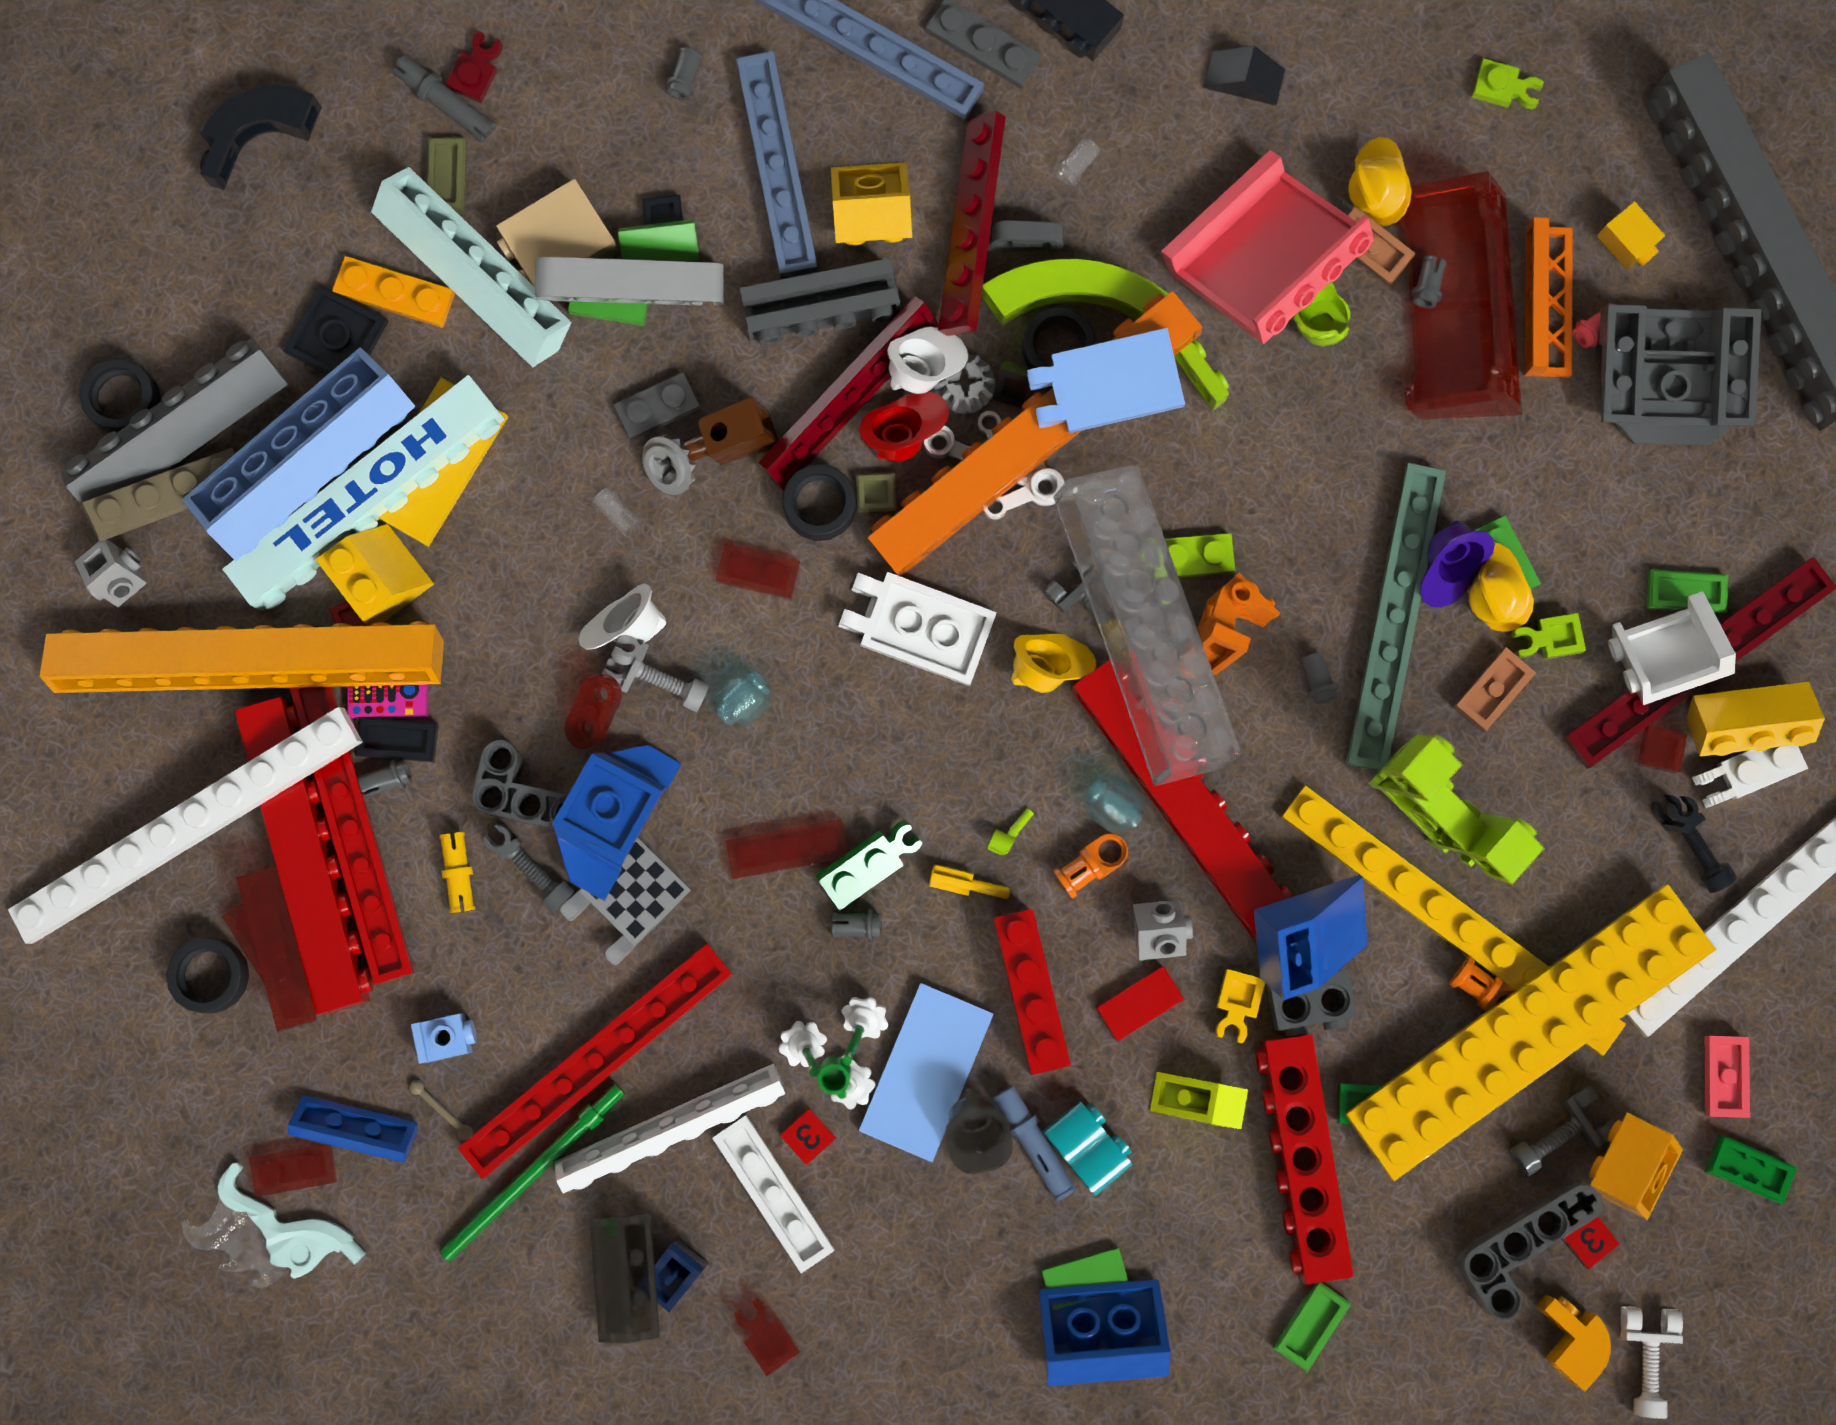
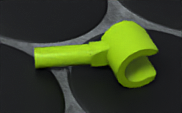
(1002, 842)

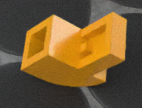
(1585, 1346)

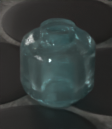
(743, 697)
(1114, 804)

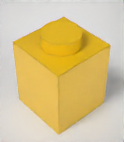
(1631, 237)

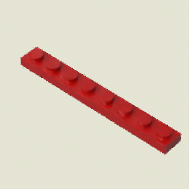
(357, 850)
(595, 1061)

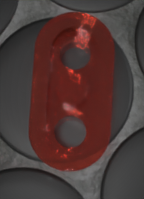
(592, 708)

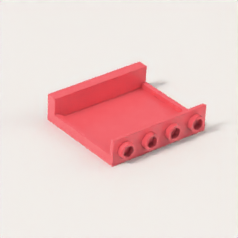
(1265, 249)

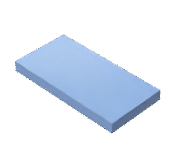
(926, 1072)

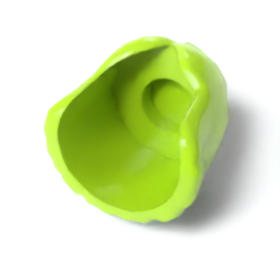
(1324, 319)

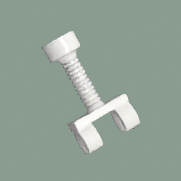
(1650, 1403)

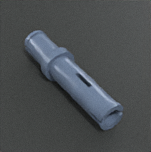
(1025, 1128)

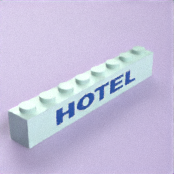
(365, 492)

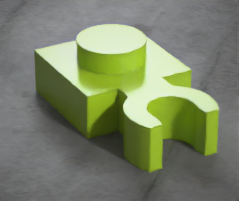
(1499, 84)
(1555, 636)

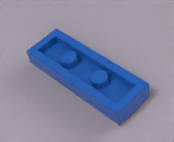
(353, 1128)

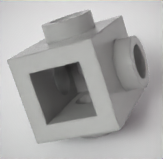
(111, 572)
(1161, 929)

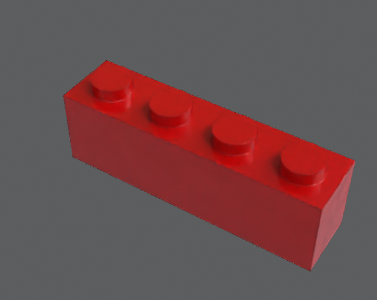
(1031, 992)

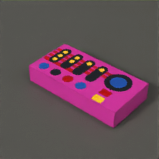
(388, 701)

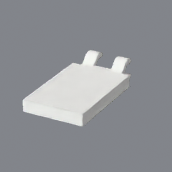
(920, 626)

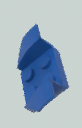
(609, 812)

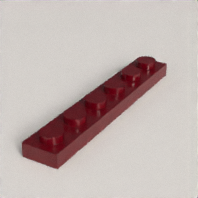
(972, 224)
(842, 398)

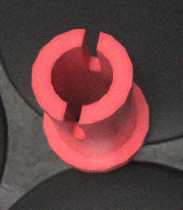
(1588, 331)

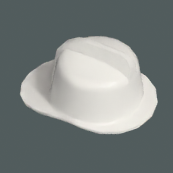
(924, 359)
(629, 615)

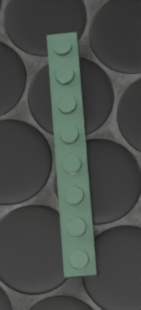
(1395, 618)

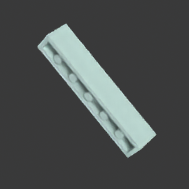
(470, 266)

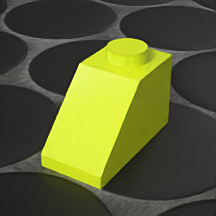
(1199, 1100)

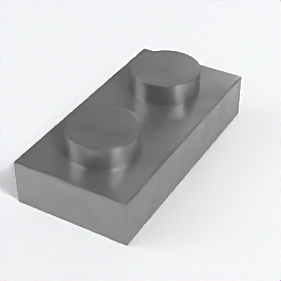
(657, 406)

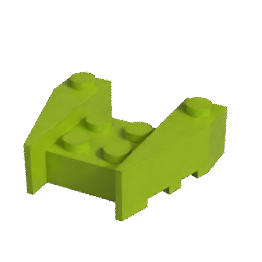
(1421, 788)

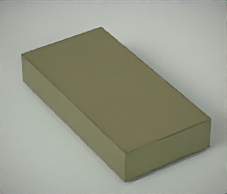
(448, 170)

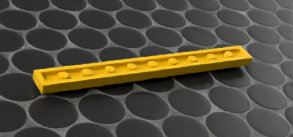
(1421, 896)

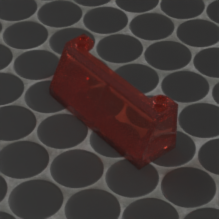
(1469, 338)

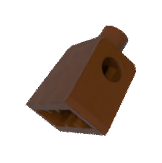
(746, 428)

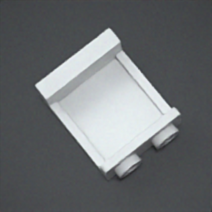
(1673, 651)

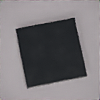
(333, 331)

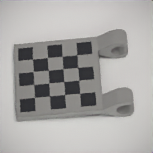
(637, 901)

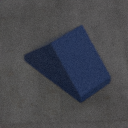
(676, 1273)

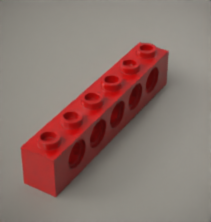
(1333, 1258)

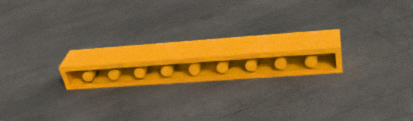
(243, 658)

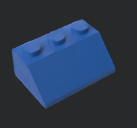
(1106, 1338)

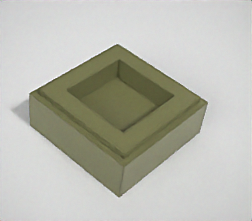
(876, 493)

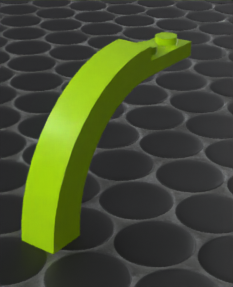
(1097, 284)

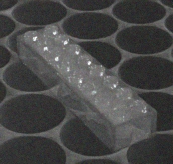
(1146, 624)

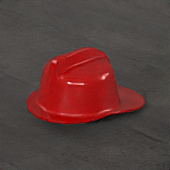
(901, 426)

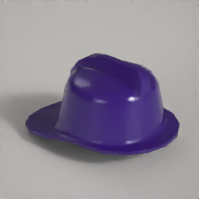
(1455, 561)

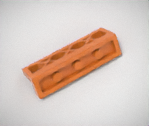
(1538, 300)

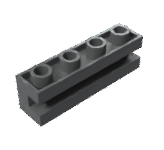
(820, 301)

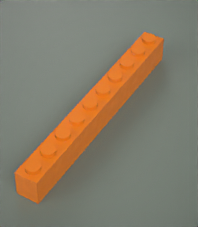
(1003, 459)

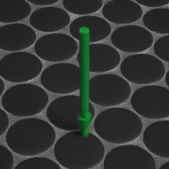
(588, 1117)

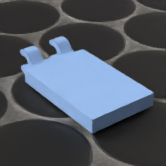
(1110, 382)

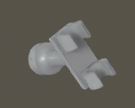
(691, 693)

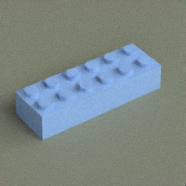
(298, 454)

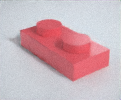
(1727, 1076)

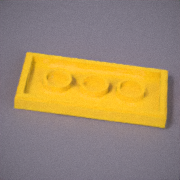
(431, 505)

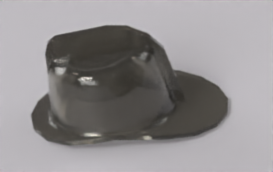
(978, 1134)

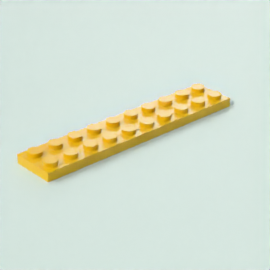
(1529, 1032)

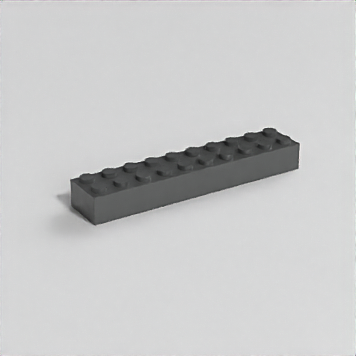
(1753, 226)

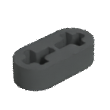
(1027, 235)

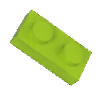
(1202, 555)

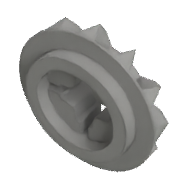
(979, 392)
(657, 466)

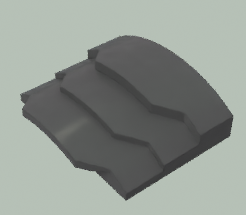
(1679, 372)

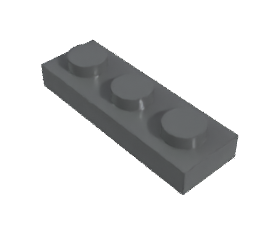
(983, 43)

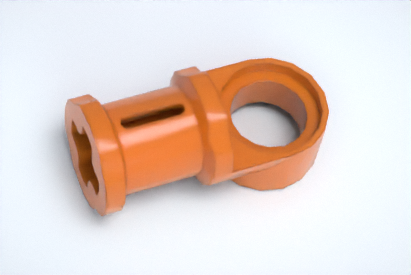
(1091, 861)
(1480, 984)

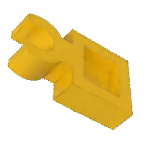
(1240, 997)

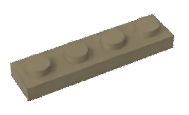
(149, 498)

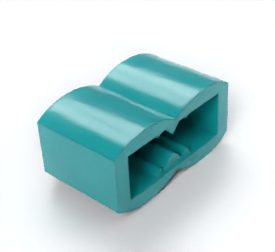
(1088, 1147)

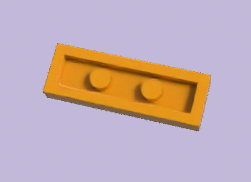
(393, 292)

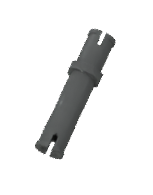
(430, 88)

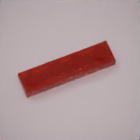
(276, 949)

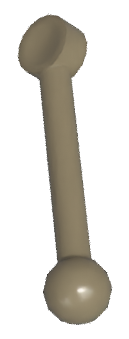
(416, 1087)

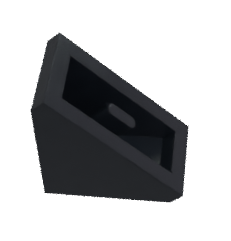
(1245, 74)

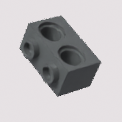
(1312, 1009)

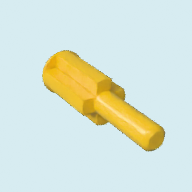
(963, 882)

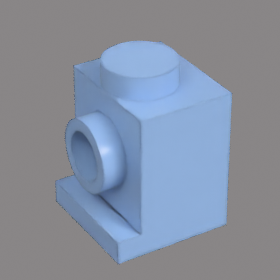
(426, 1038)

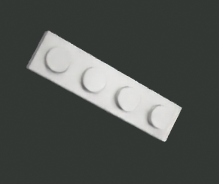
(773, 1194)

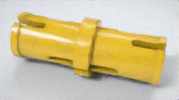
(457, 872)

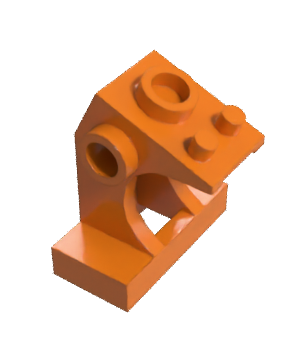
(1217, 625)

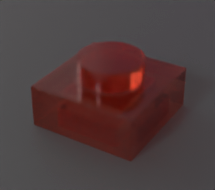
(1662, 749)

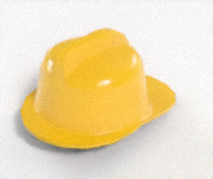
(1380, 182)
(1501, 592)
(1049, 660)

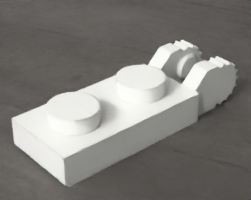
(1752, 772)

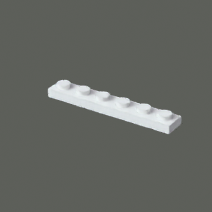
(668, 1128)

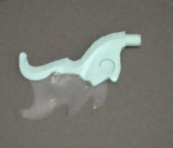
(261, 1241)

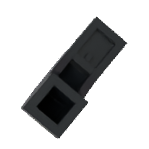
(248, 116)

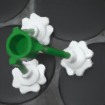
(838, 1075)

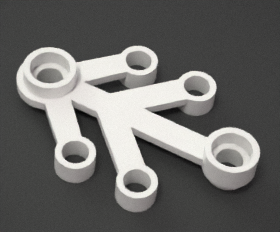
(1027, 493)

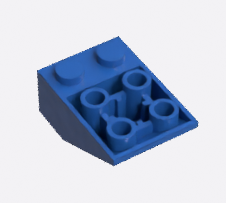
(1310, 936)

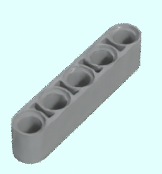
(628, 281)

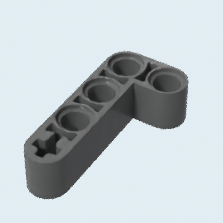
(512, 793)
(1531, 1242)

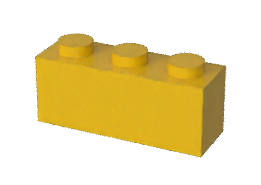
(1754, 719)

